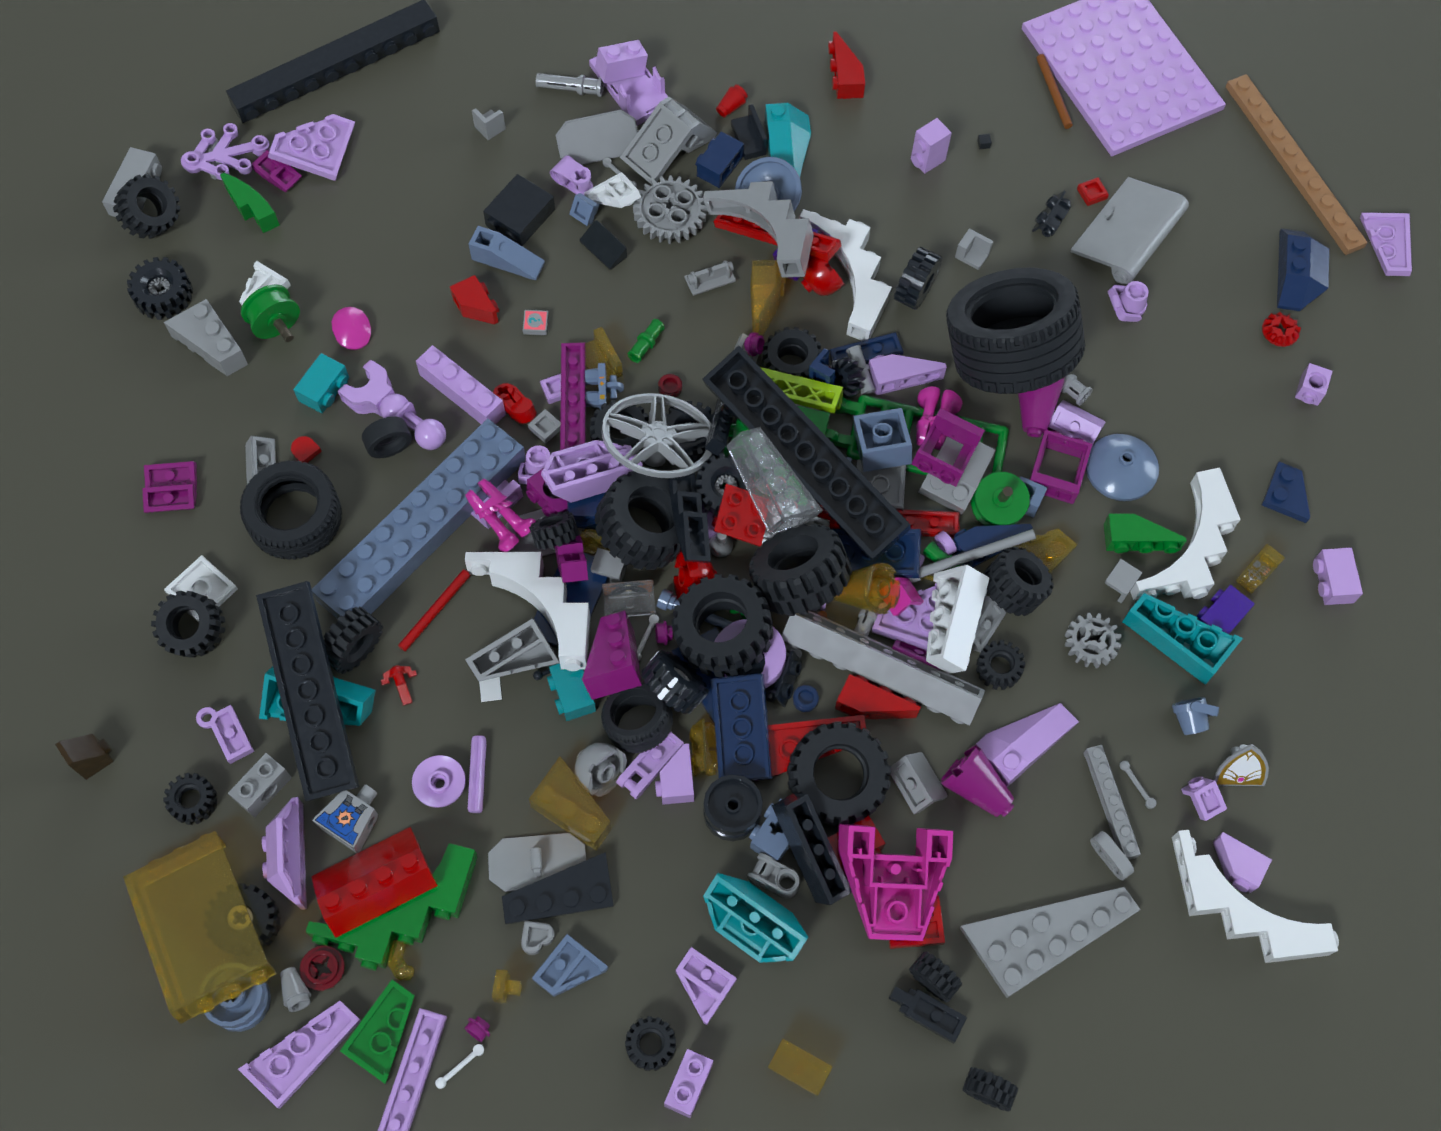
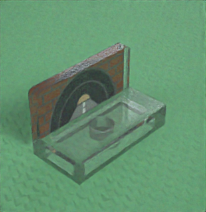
(631, 596)

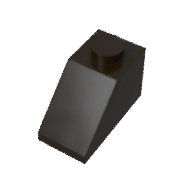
(86, 754)

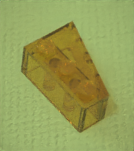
(570, 806)

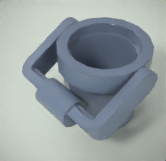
(1194, 714)

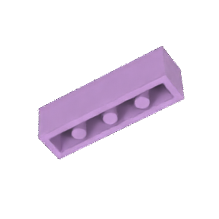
(460, 386)

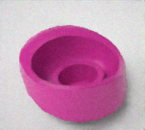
(351, 328)

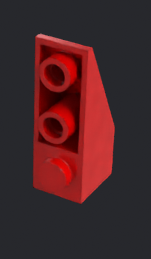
(848, 70)
(873, 702)

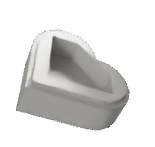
(536, 936)

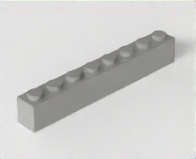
(883, 666)

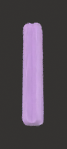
(477, 774)

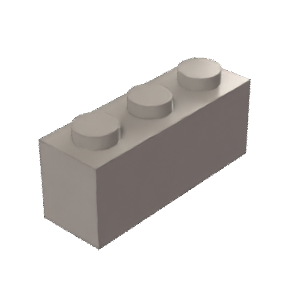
(135, 163)

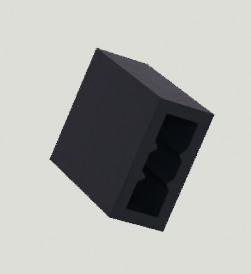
(519, 210)

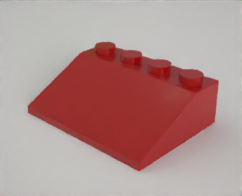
(372, 882)

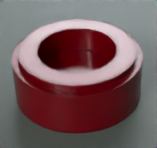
(670, 385)

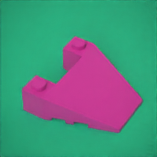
(895, 890)

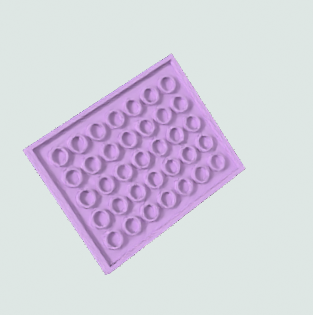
(1123, 70)

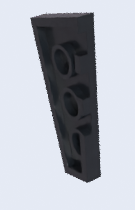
(564, 893)

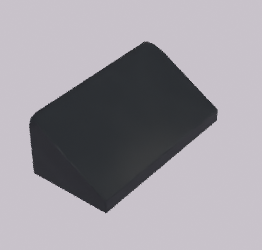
(604, 245)

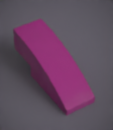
(572, 561)

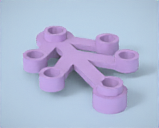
(222, 154)

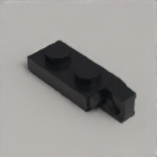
(929, 1013)

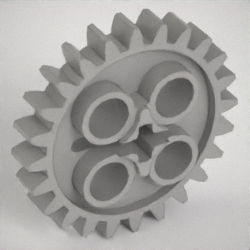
(670, 209)

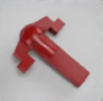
(396, 673)

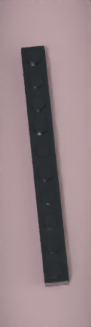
(333, 61)

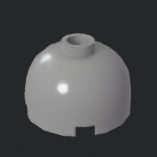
(598, 767)

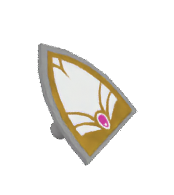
(1243, 768)

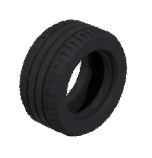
(284, 478)

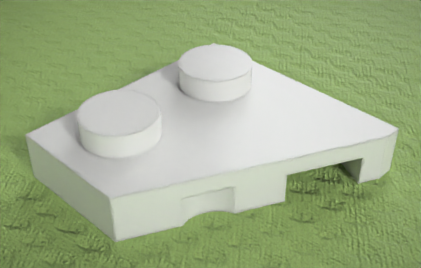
(614, 192)
(262, 277)

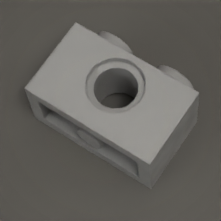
(260, 785)

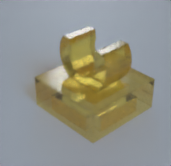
(504, 986)

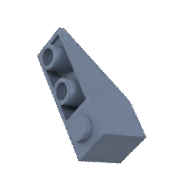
(503, 253)

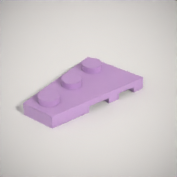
(1390, 240)

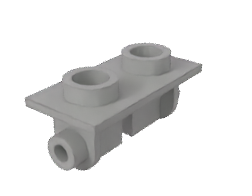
(710, 278)

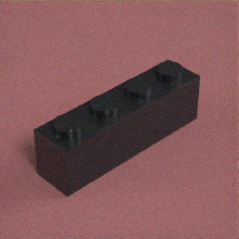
(811, 848)

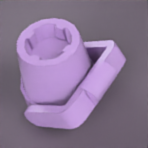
(1131, 302)
(535, 461)

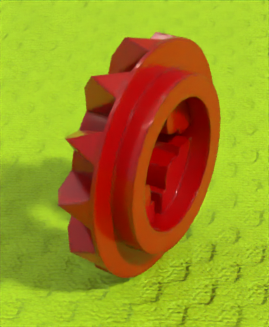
(1275, 334)

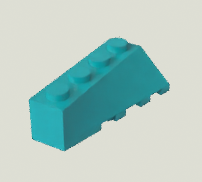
(1181, 637)
(354, 700)

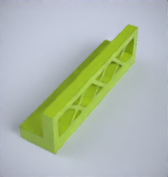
(808, 391)

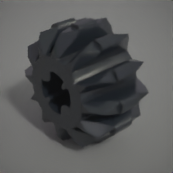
(848, 376)

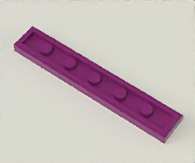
(573, 395)

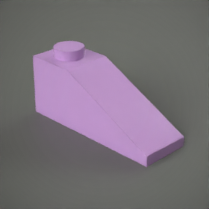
(901, 372)

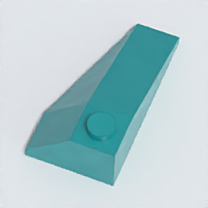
(787, 133)

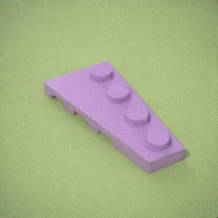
(292, 1061)

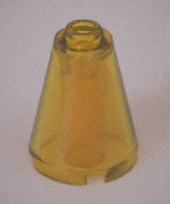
(872, 589)

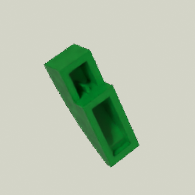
(250, 203)

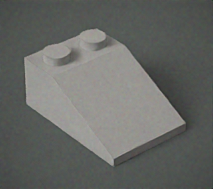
(957, 497)

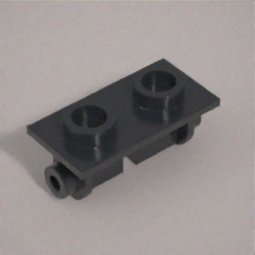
(1046, 220)
(783, 687)

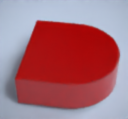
(304, 449)

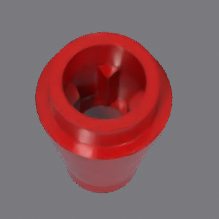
(732, 100)

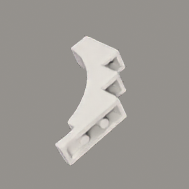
(523, 575)
(1211, 893)

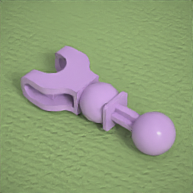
(380, 399)

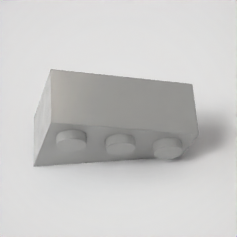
(207, 336)
(513, 653)

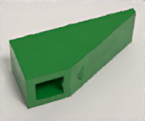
(1135, 533)

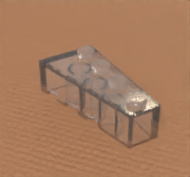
(771, 482)

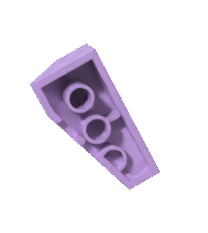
(1025, 741)

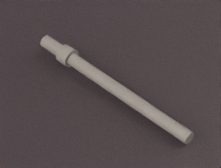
(975, 554)

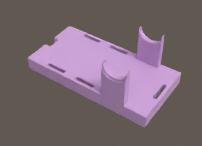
(638, 94)

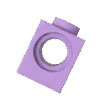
(1317, 377)

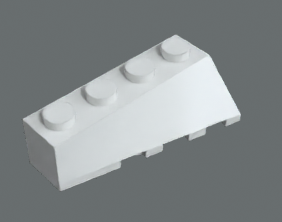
(955, 617)

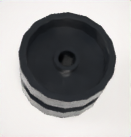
(743, 797)

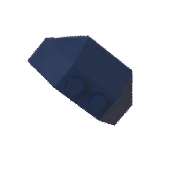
(1301, 270)

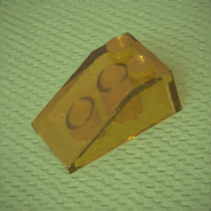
(765, 293)

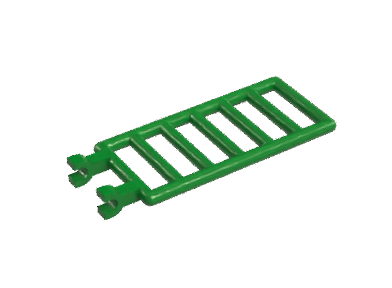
(909, 411)

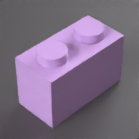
(621, 61)
(930, 145)
(1337, 576)

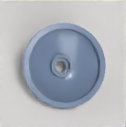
(784, 177)
(1120, 478)

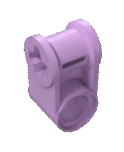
(572, 175)

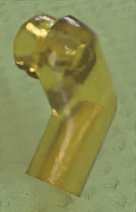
(397, 964)

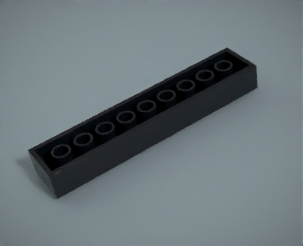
(814, 459)

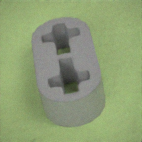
(1112, 855)

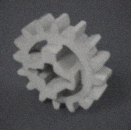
(1092, 629)

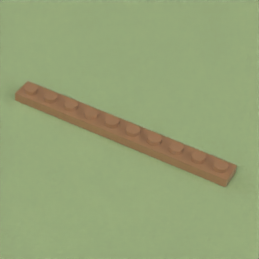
(1296, 165)

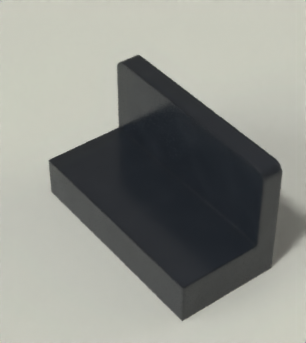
(751, 133)

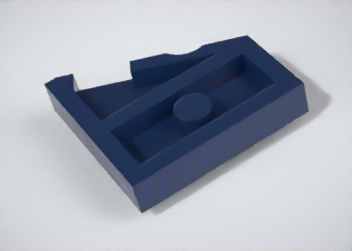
(1287, 493)

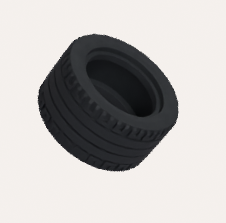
(1016, 330)

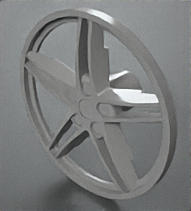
(655, 437)

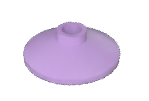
(433, 770)

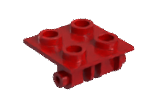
(739, 517)

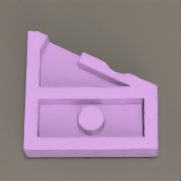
(704, 983)

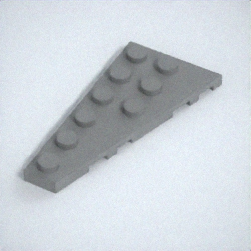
(1035, 940)

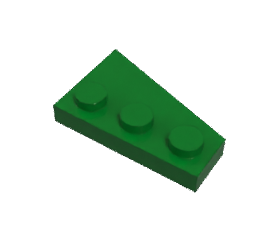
(380, 1031)

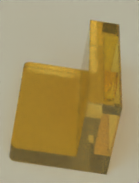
(602, 351)
(800, 1067)

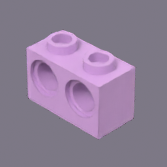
(688, 1083)

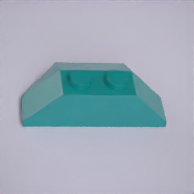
(753, 920)

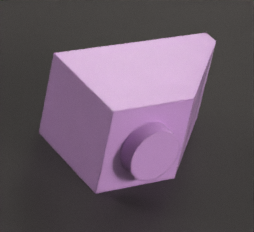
(676, 779)
(1241, 863)

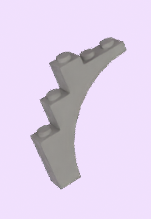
(775, 216)

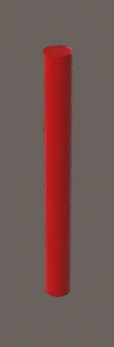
(433, 611)

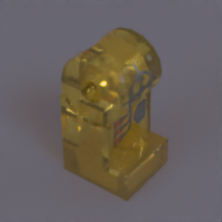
(1260, 568)

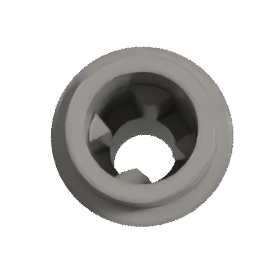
(294, 990)

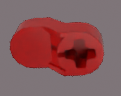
(515, 403)

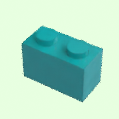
(321, 383)
(571, 691)

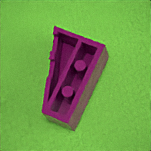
(613, 658)

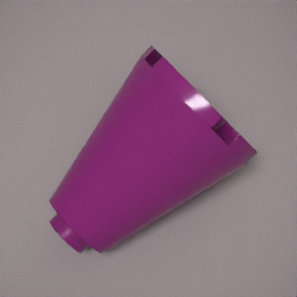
(1038, 408)
(978, 782)

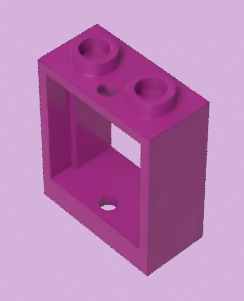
(1056, 487)

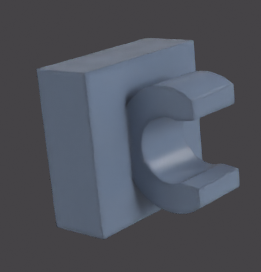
(584, 209)

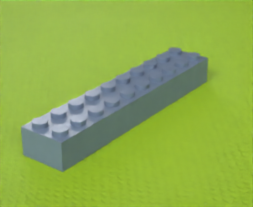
(419, 523)

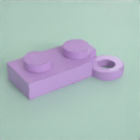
(227, 731)

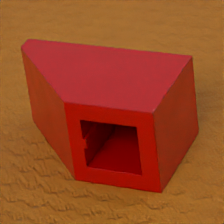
(473, 301)

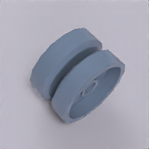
(243, 1012)

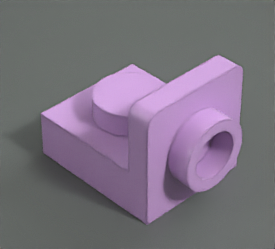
(1205, 797)

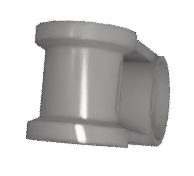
(772, 876)

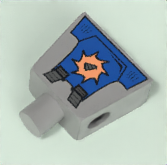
(349, 818)

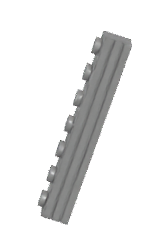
(1111, 801)

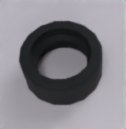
(386, 437)

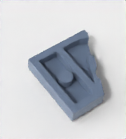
(568, 967)

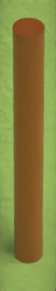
(1054, 91)

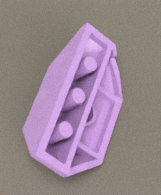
(583, 470)
(286, 853)

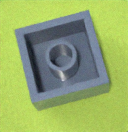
(882, 439)

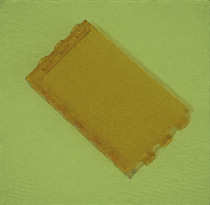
(197, 928)

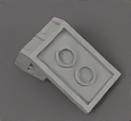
(663, 137)

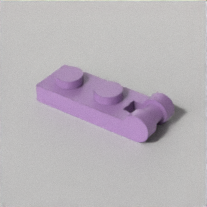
(649, 765)

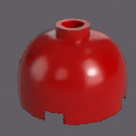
(821, 277)
(690, 573)

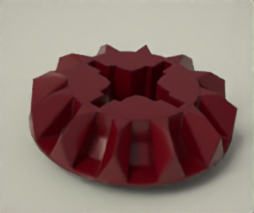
(319, 955)

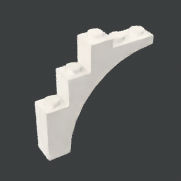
(861, 266)
(1214, 517)

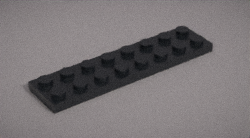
(307, 691)

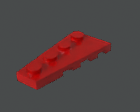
(786, 736)

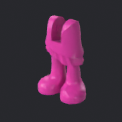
(928, 399)
(487, 510)

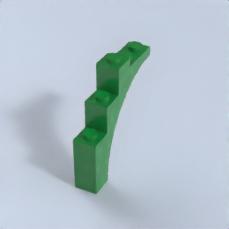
(409, 919)

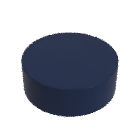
(805, 698)

